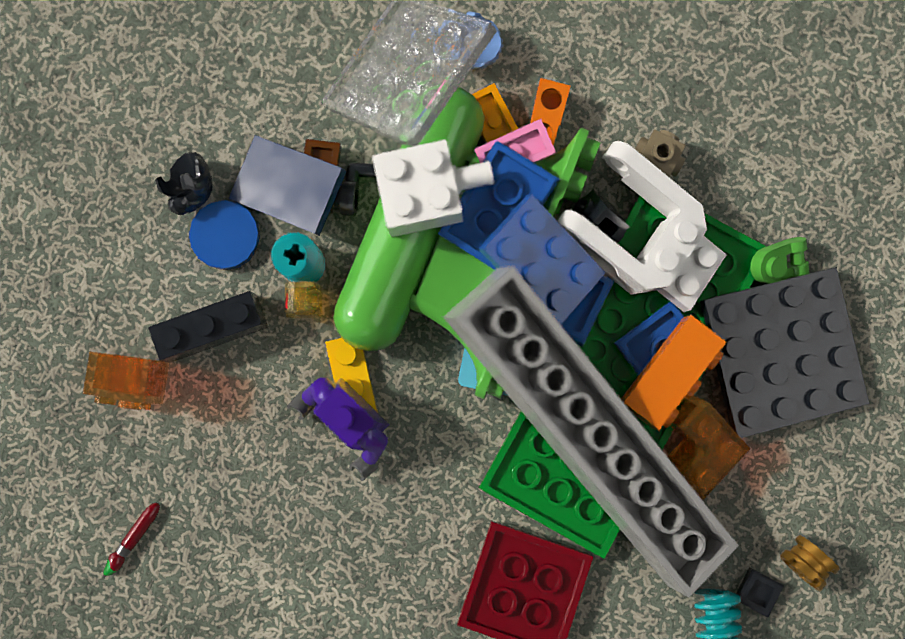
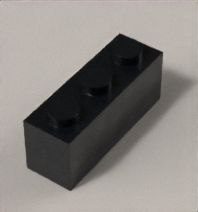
(208, 327)

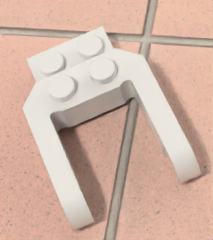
(676, 257)

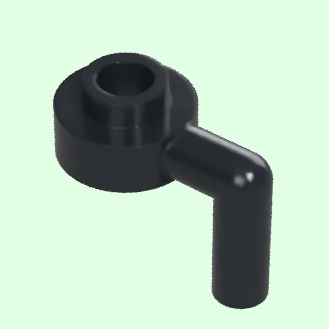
(348, 194)

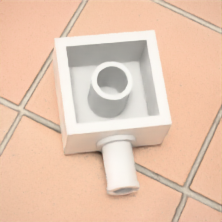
(423, 187)

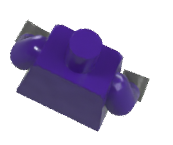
(348, 418)

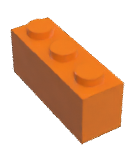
(673, 373)

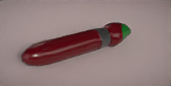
(131, 539)

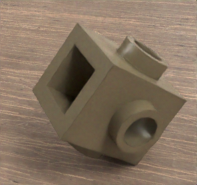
(663, 151)

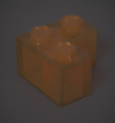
(125, 378)
(708, 445)

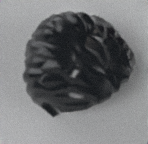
(188, 184)

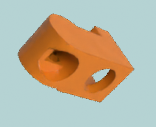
(550, 105)

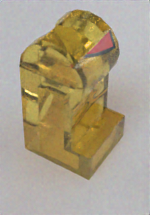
(303, 300)

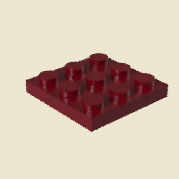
(524, 586)

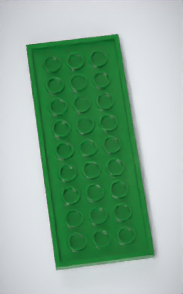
(527, 468)

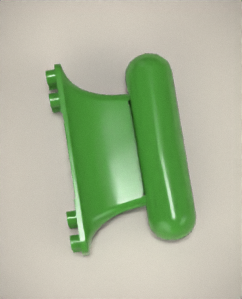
(423, 267)

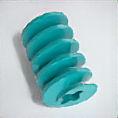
(292, 248)
(719, 614)

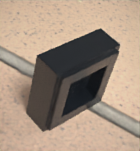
(759, 592)

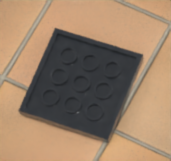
(785, 352)

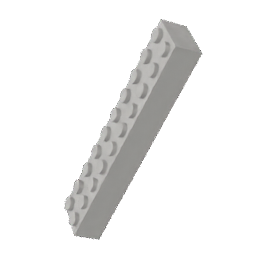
(591, 429)

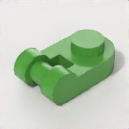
(771, 261)

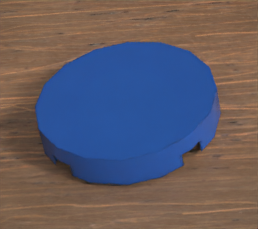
(224, 235)

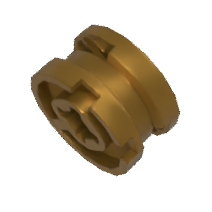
(809, 563)

